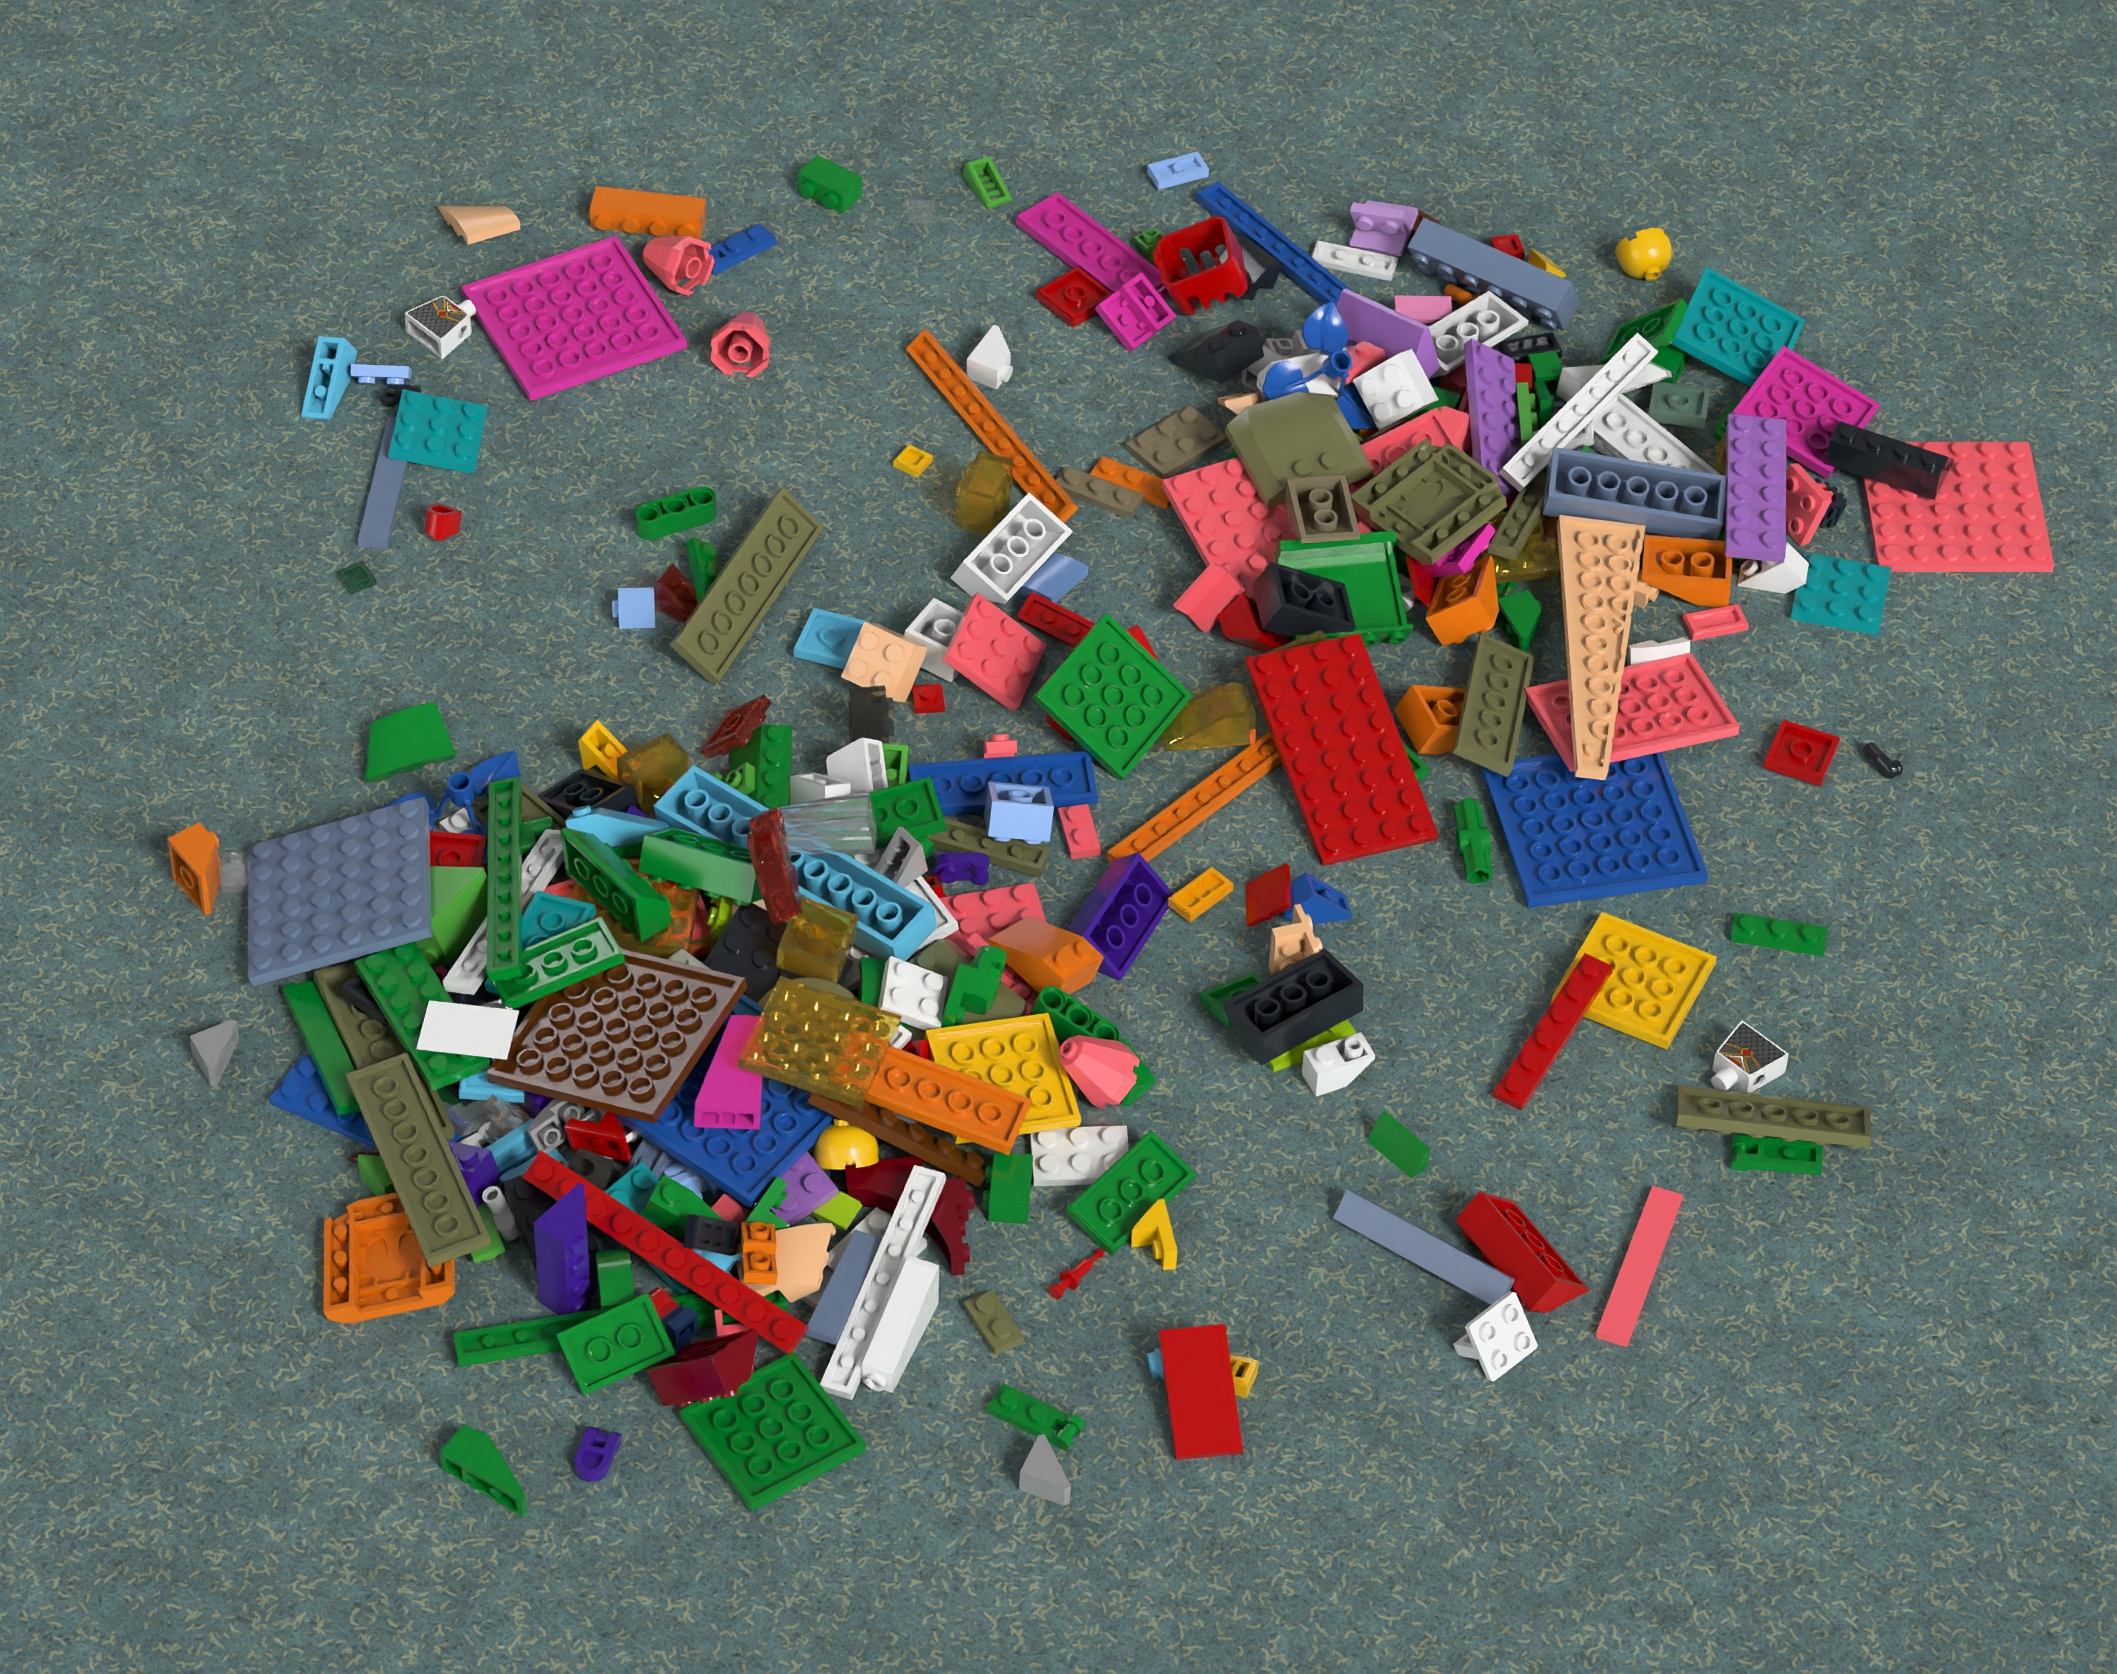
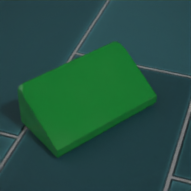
(1399, 1145)

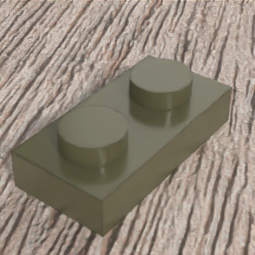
(993, 1322)

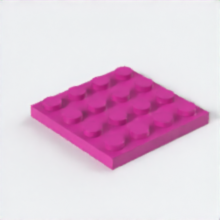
(1810, 403)

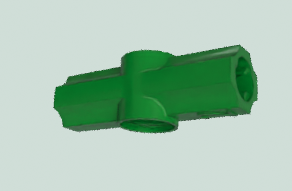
(1473, 841)

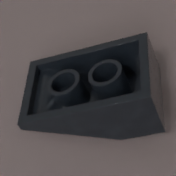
(1221, 351)
(1301, 602)
(590, 789)

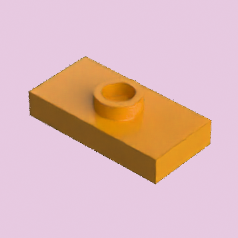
(1200, 894)

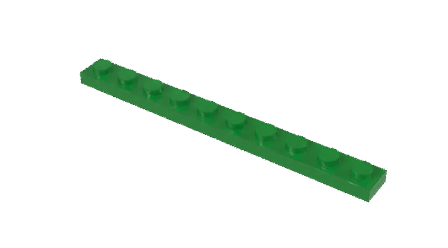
(504, 880)
(540, 1336)

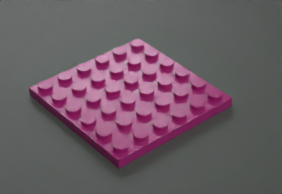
(574, 317)

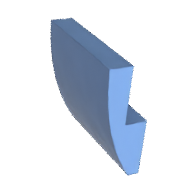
(1055, 578)

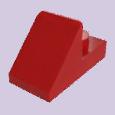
(602, 1139)

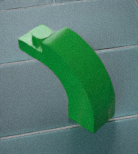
(614, 1277)

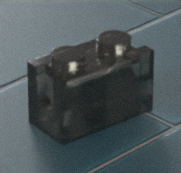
(870, 714)
(596, 1168)

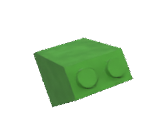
(458, 910)

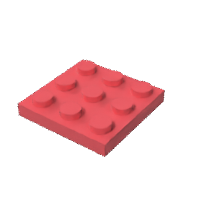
(994, 652)

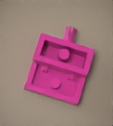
(1136, 312)
(1462, 557)

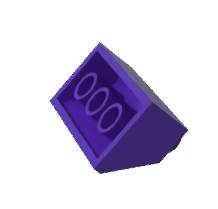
(1122, 913)
(563, 1255)

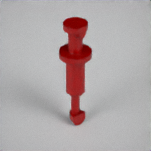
(1071, 1277)

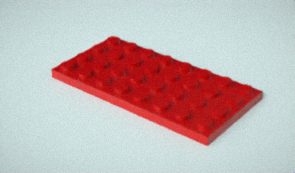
(1341, 749)

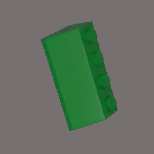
(772, 757)
(701, 864)
(614, 884)

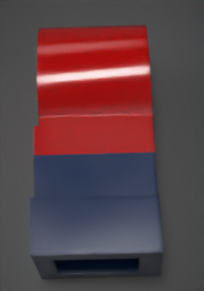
(675, 1318)

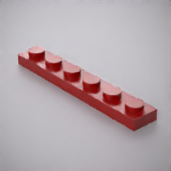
(1553, 1032)

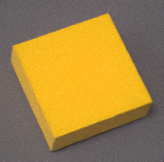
(913, 460)

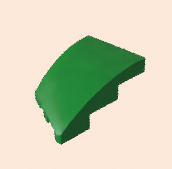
(407, 742)

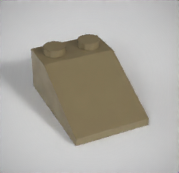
(1321, 509)

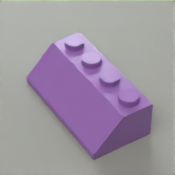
(1386, 329)

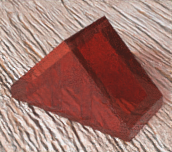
(674, 595)

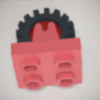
(1810, 504)

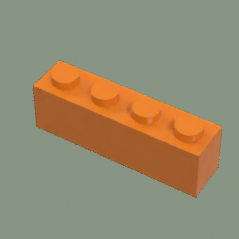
(647, 212)

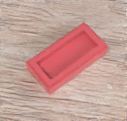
(1715, 622)

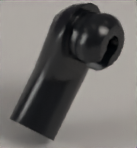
(391, 396)
(1882, 762)

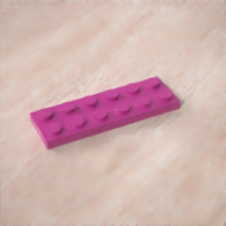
(1085, 243)

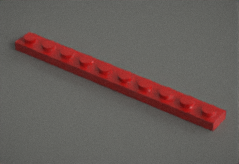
(670, 1255)

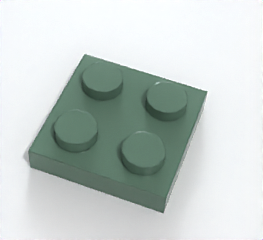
(1679, 405)

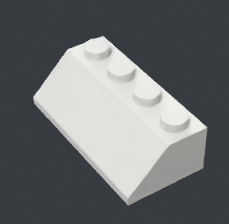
(1483, 319)
(1012, 551)

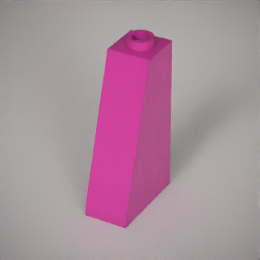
(730, 1094)

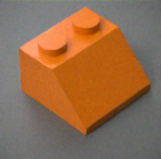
(196, 864)

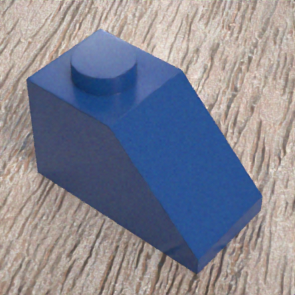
(1318, 900)

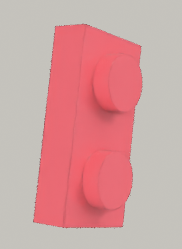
(1364, 358)
(1079, 831)

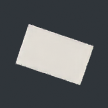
(467, 1029)

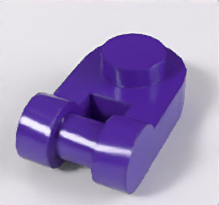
(962, 867)
(594, 1462)

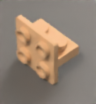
(1293, 942)

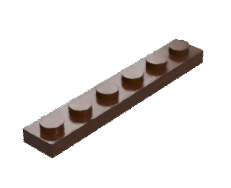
(907, 1137)

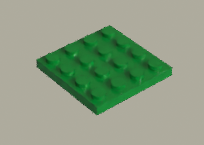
(1112, 696)
(773, 1432)

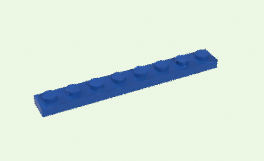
(1295, 261)

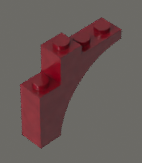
(883, 1185)

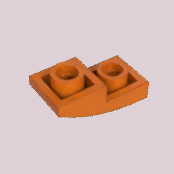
(758, 1253)

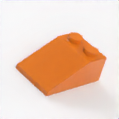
(1688, 569)
(1464, 603)
(1431, 717)
(1048, 955)

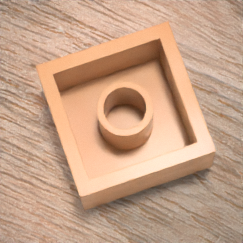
(884, 659)

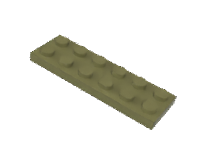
(1493, 705)
(1773, 1117)

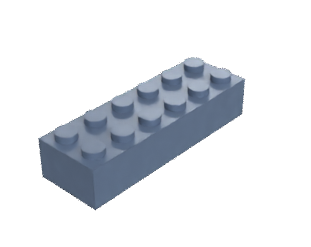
(1486, 269)
(1635, 492)

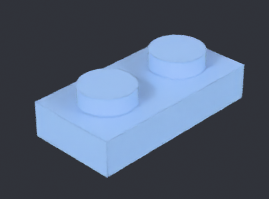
(1178, 170)
(393, 374)

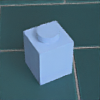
(635, 608)

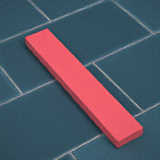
(1639, 1266)

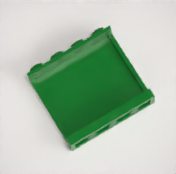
(1369, 577)

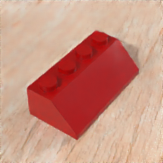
(1520, 1251)

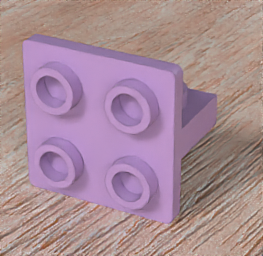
(1382, 227)

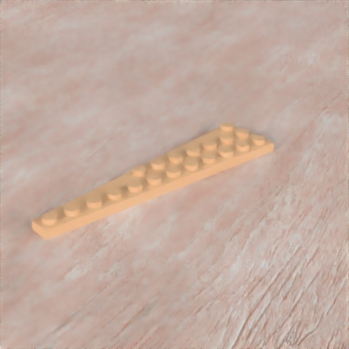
(1598, 593)

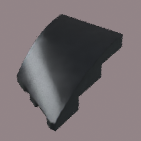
(1260, 268)

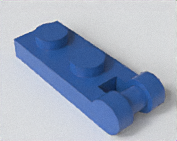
(741, 247)

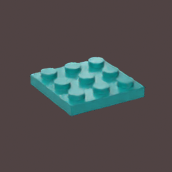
(438, 431)
(1842, 594)

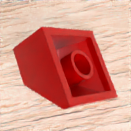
(1243, 625)

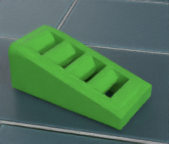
(971, 173)

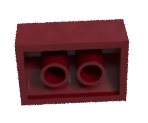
(705, 1369)

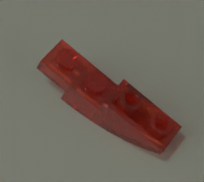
(773, 866)

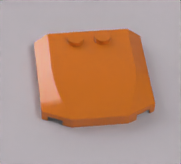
(377, 1264)

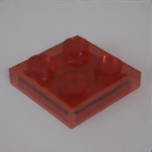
(736, 727)

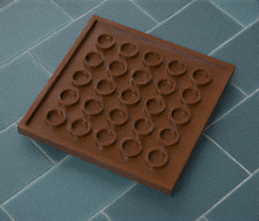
(620, 1036)

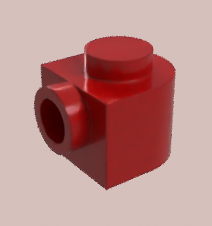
(442, 521)

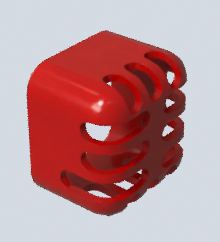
(1210, 283)

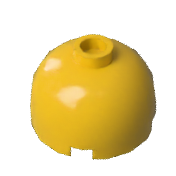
(1645, 255)
(845, 1145)

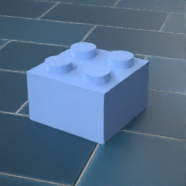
(1018, 812)

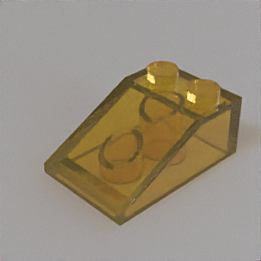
(1213, 719)

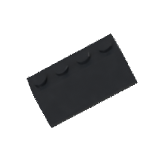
(1887, 460)
(1294, 1006)

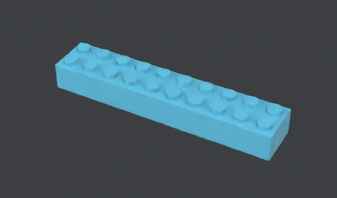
(889, 916)

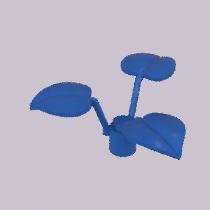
(1326, 332)
(462, 788)

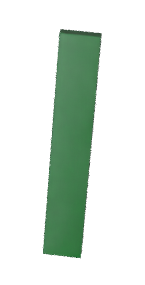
(322, 1043)

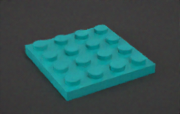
(1734, 327)

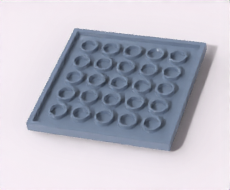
(339, 891)

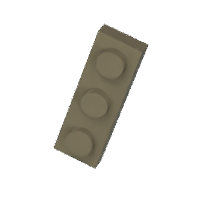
(1100, 492)

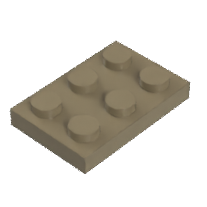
(1176, 442)

